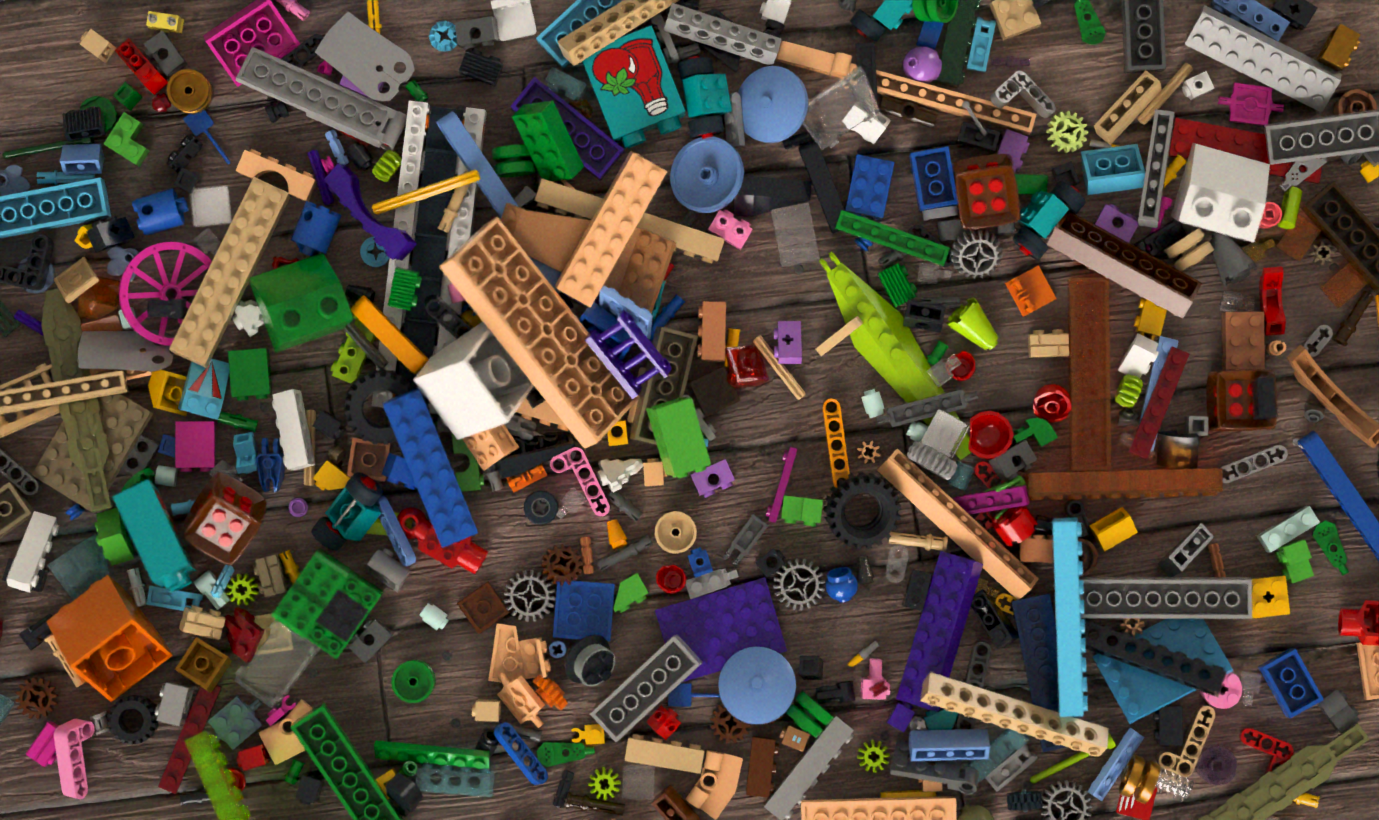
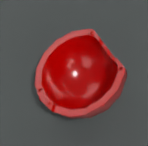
(990, 435)

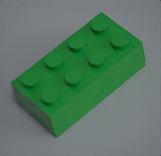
(548, 141)

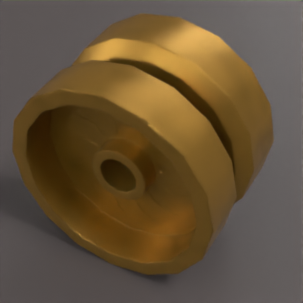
(179, 87)
(1139, 779)

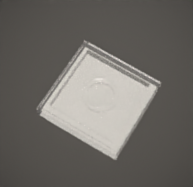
(210, 206)
(945, 433)

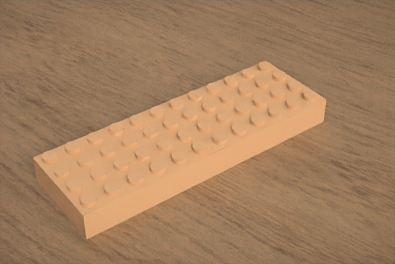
(537, 331)

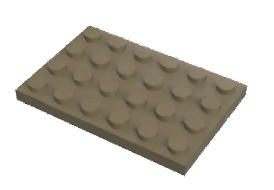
(121, 422)

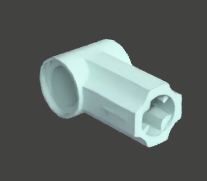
(205, 584)

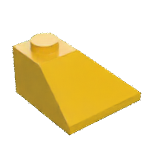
(166, 391)

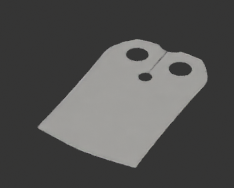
(356, 52)
(121, 351)

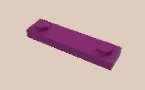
(788, 457)
(993, 500)

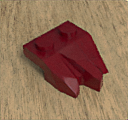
(243, 634)

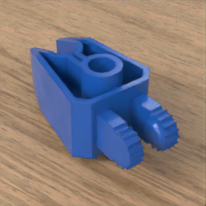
(270, 465)

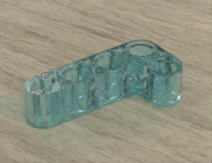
(1000, 749)

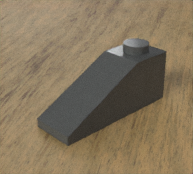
(1185, 551)

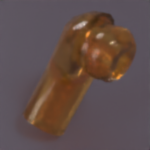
(584, 107)

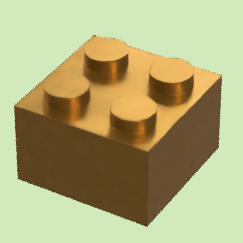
(1338, 47)
(203, 664)

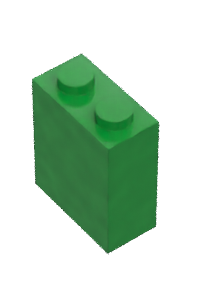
(250, 373)

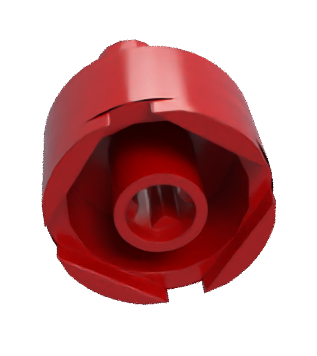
(1015, 525)

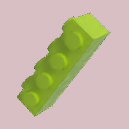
(352, 356)

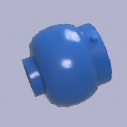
(841, 584)

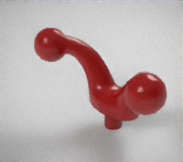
(277, 261)

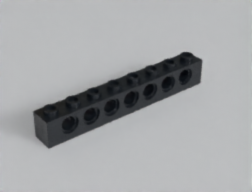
(1136, 659)

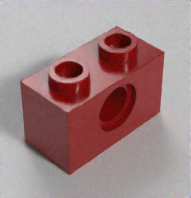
(253, 757)

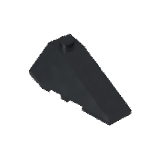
(763, 194)
(534, 452)

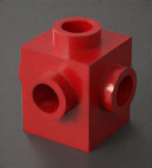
(664, 722)

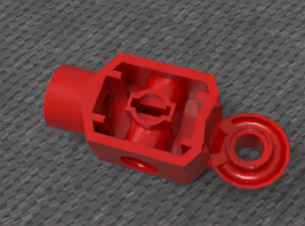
(461, 553)
(1361, 623)

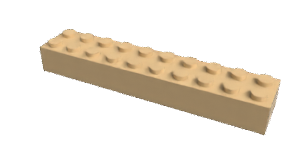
(230, 272)

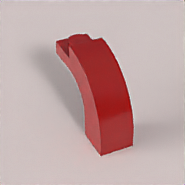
(1271, 300)

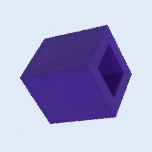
(901, 716)

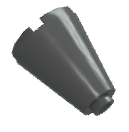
(1230, 259)

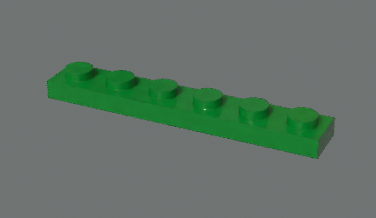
(892, 238)
(432, 754)

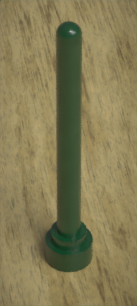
(45, 147)

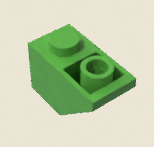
(630, 590)

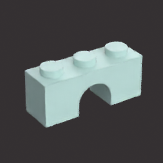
(1288, 529)

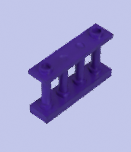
(620, 369)

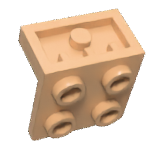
(490, 445)
(533, 657)

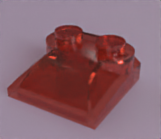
(745, 367)

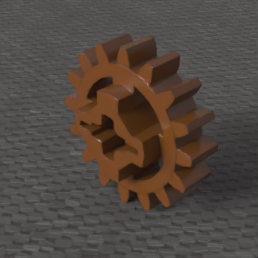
(565, 557)
(32, 690)
(721, 720)

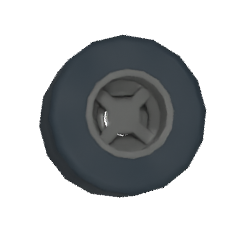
(541, 507)

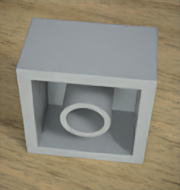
(174, 703)

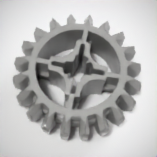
(963, 250)
(932, 460)
(815, 577)
(527, 612)
(1067, 798)

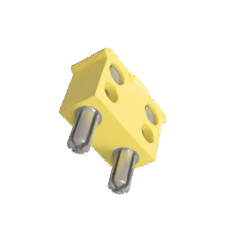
(165, 22)

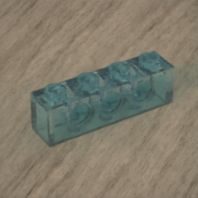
(484, 789)

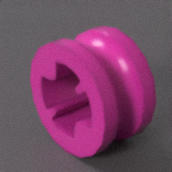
(328, 164)

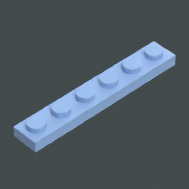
(1163, 348)

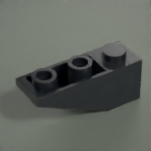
(993, 620)

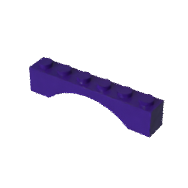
(346, 186)

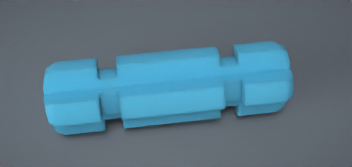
(222, 581)

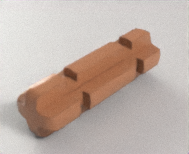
(586, 552)
(1216, 560)

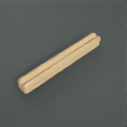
(1165, 93)
(780, 369)
(309, 472)

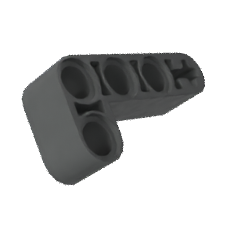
(952, 229)

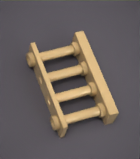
(40, 414)

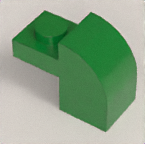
(1039, 429)

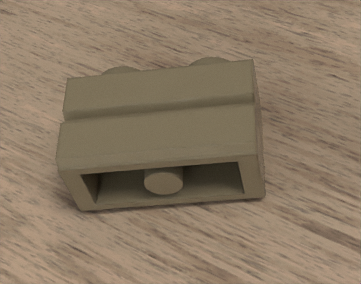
(271, 575)

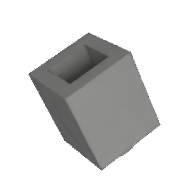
(1197, 425)

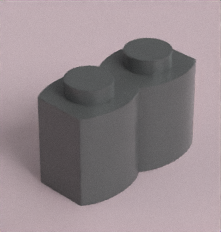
(1338, 711)

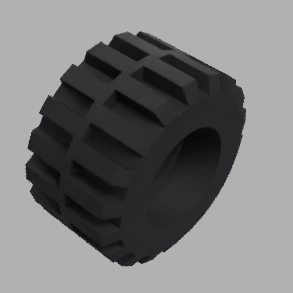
(117, 725)

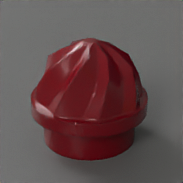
(161, 103)

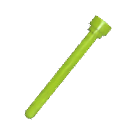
(1065, 763)

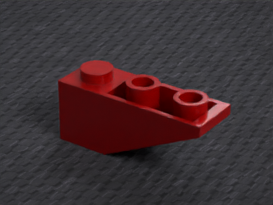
(141, 66)

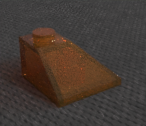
(99, 299)

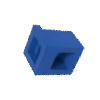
(705, 567)

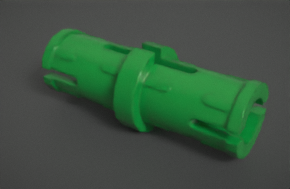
(238, 421)

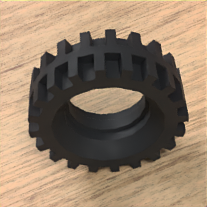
(358, 393)
(878, 527)

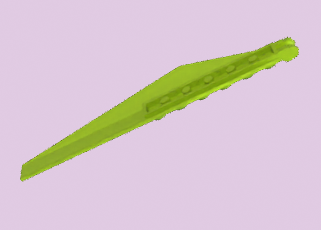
(884, 339)

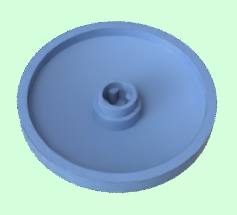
(773, 104)
(706, 174)
(757, 685)

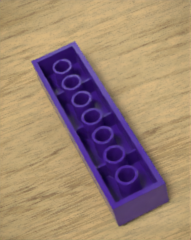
(940, 625)

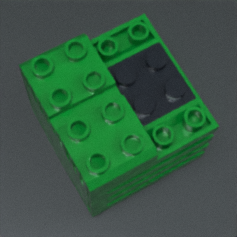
(327, 603)

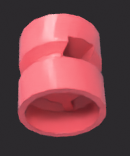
(1271, 215)

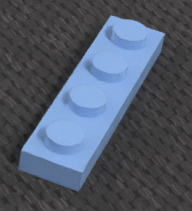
(1115, 764)

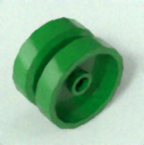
(935, 10)
(512, 161)
(422, 673)
(811, 711)

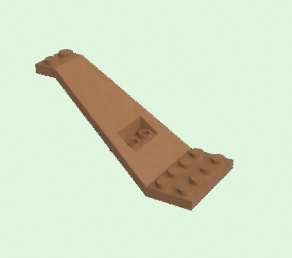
(554, 238)

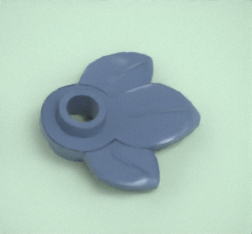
(14, 181)
(120, 260)

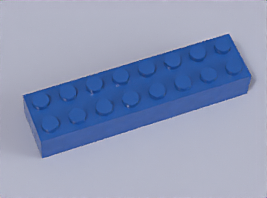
(430, 467)

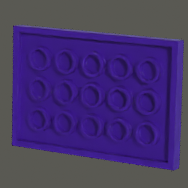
(723, 624)

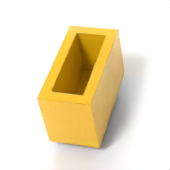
(1113, 529)

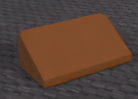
(109, 323)

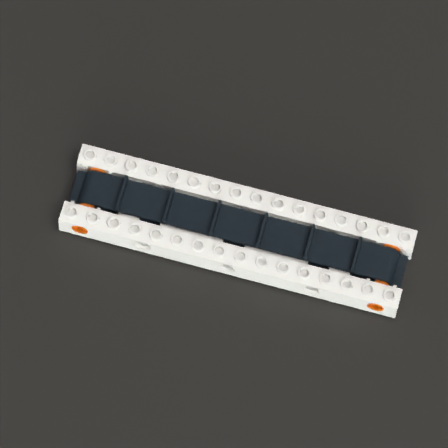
(421, 223)

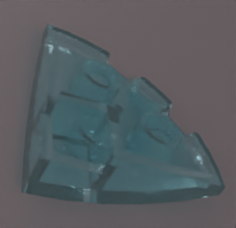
(80, 567)

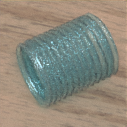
(962, 476)

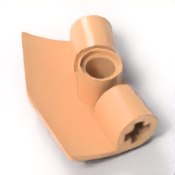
(283, 744)
(715, 797)

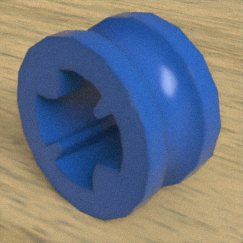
(863, 243)
(75, 511)

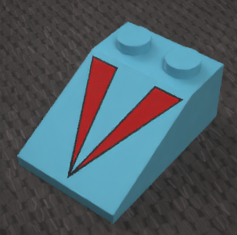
(205, 389)

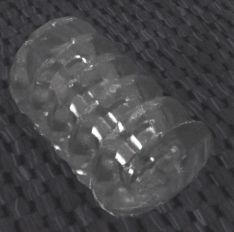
(1174, 784)

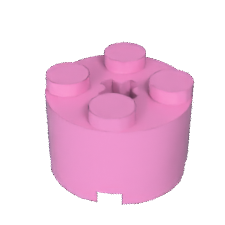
(1227, 697)

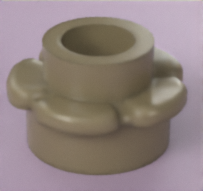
(336, 454)

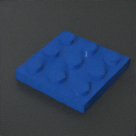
(583, 610)

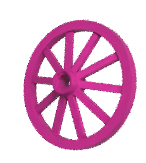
(132, 268)

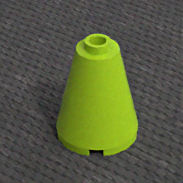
(973, 324)

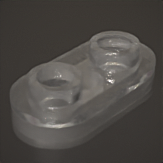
(896, 563)

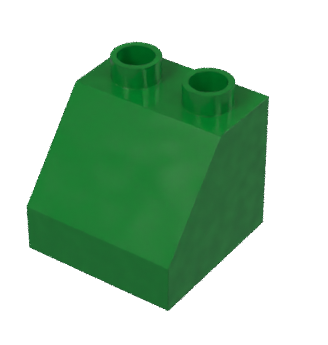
(301, 302)

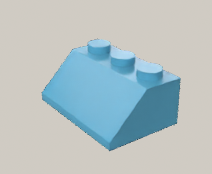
(1112, 169)

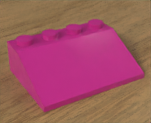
(254, 26)

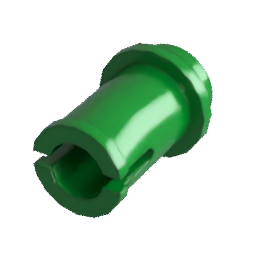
(417, 92)
(937, 353)
(408, 769)
(294, 771)

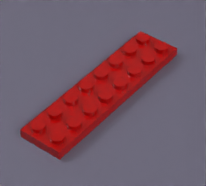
(1229, 140)

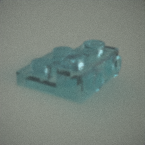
(561, 81)

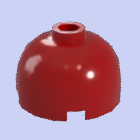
(1052, 403)

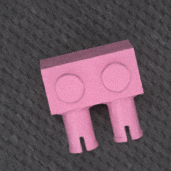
(730, 229)
(874, 677)

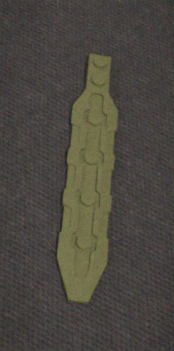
(81, 418)
(1290, 780)

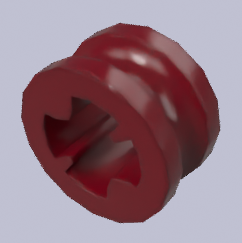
(878, 688)

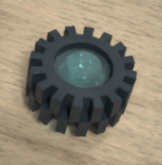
(1024, 800)

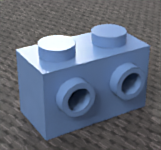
(82, 159)

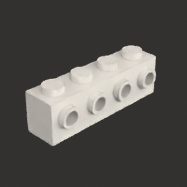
(293, 429)
(32, 551)

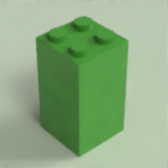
(678, 437)

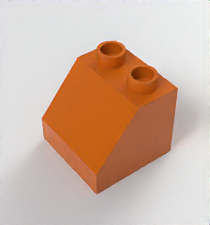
(108, 638)

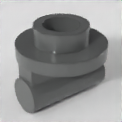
(848, 5)
(1314, 412)
(1128, 417)

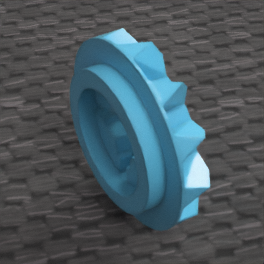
(445, 45)
(368, 246)

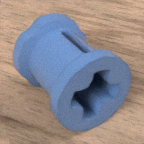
(563, 648)

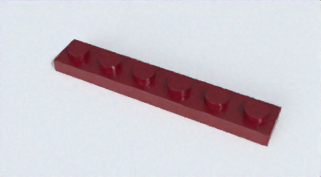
(1158, 402)
(194, 725)

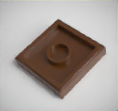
(483, 607)

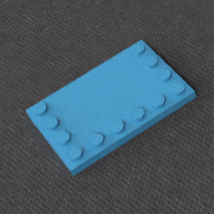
(1143, 692)

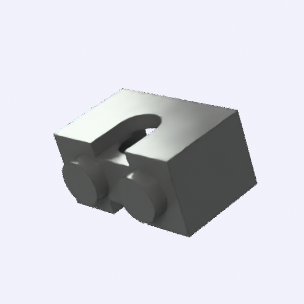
(466, 29)
(161, 43)
(1021, 454)
(380, 634)

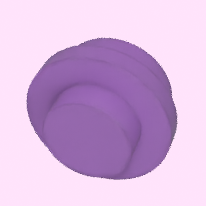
(298, 507)

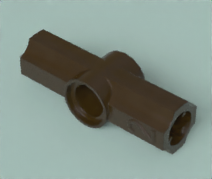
(920, 116)

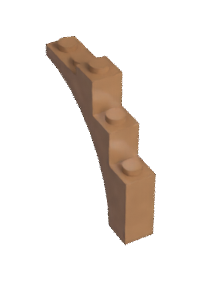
(1332, 398)

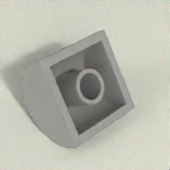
(387, 569)

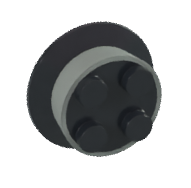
(589, 661)

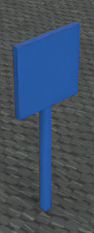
(200, 123)
(682, 695)

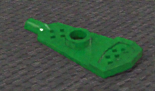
(1090, 26)
(1329, 539)
(556, 755)

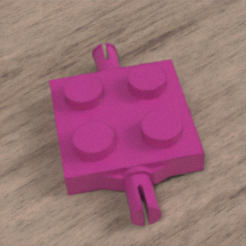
(1250, 104)

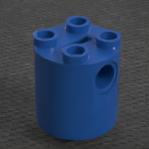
(160, 211)
(315, 229)

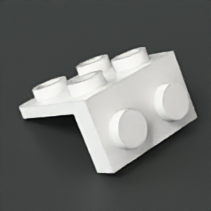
(513, 18)

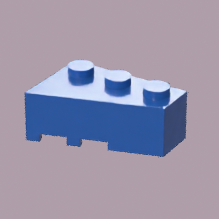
(398, 470)

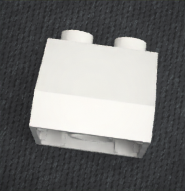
(1222, 192)
(473, 383)

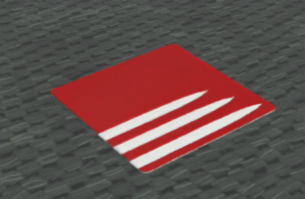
(1130, 807)

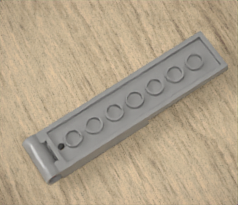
(323, 99)

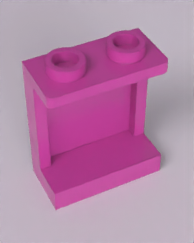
(195, 445)

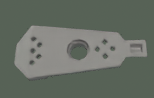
(1311, 166)

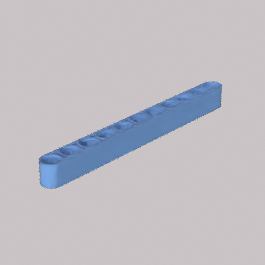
(489, 181)

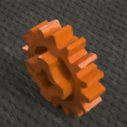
(549, 692)

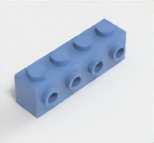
(1253, 15)
(949, 745)

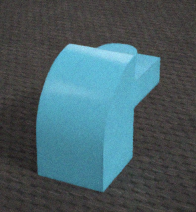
(246, 452)

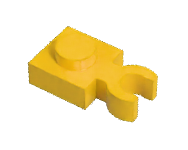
(592, 734)

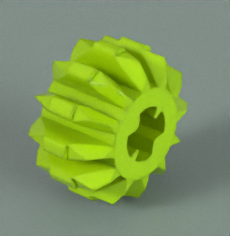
(387, 166)
(1128, 390)
(245, 583)
(879, 751)
(611, 782)

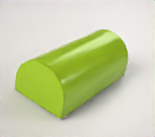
(1290, 207)

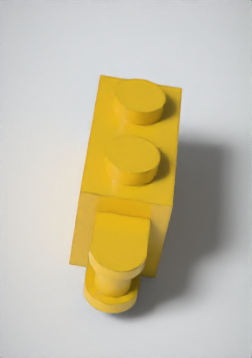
(1150, 319)

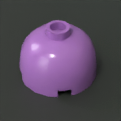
(922, 64)

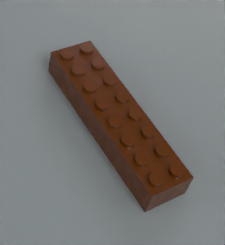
(1124, 264)

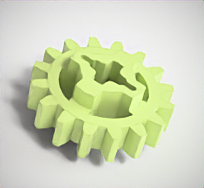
(1067, 140)

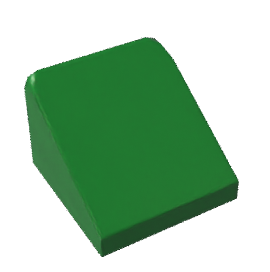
(127, 96)

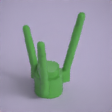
(1017, 481)

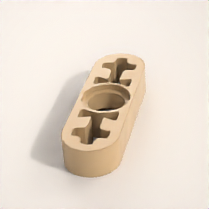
(839, 336)

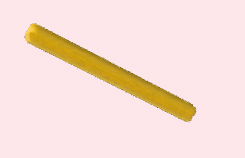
(426, 192)

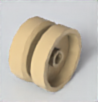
(1189, 250)
(686, 535)

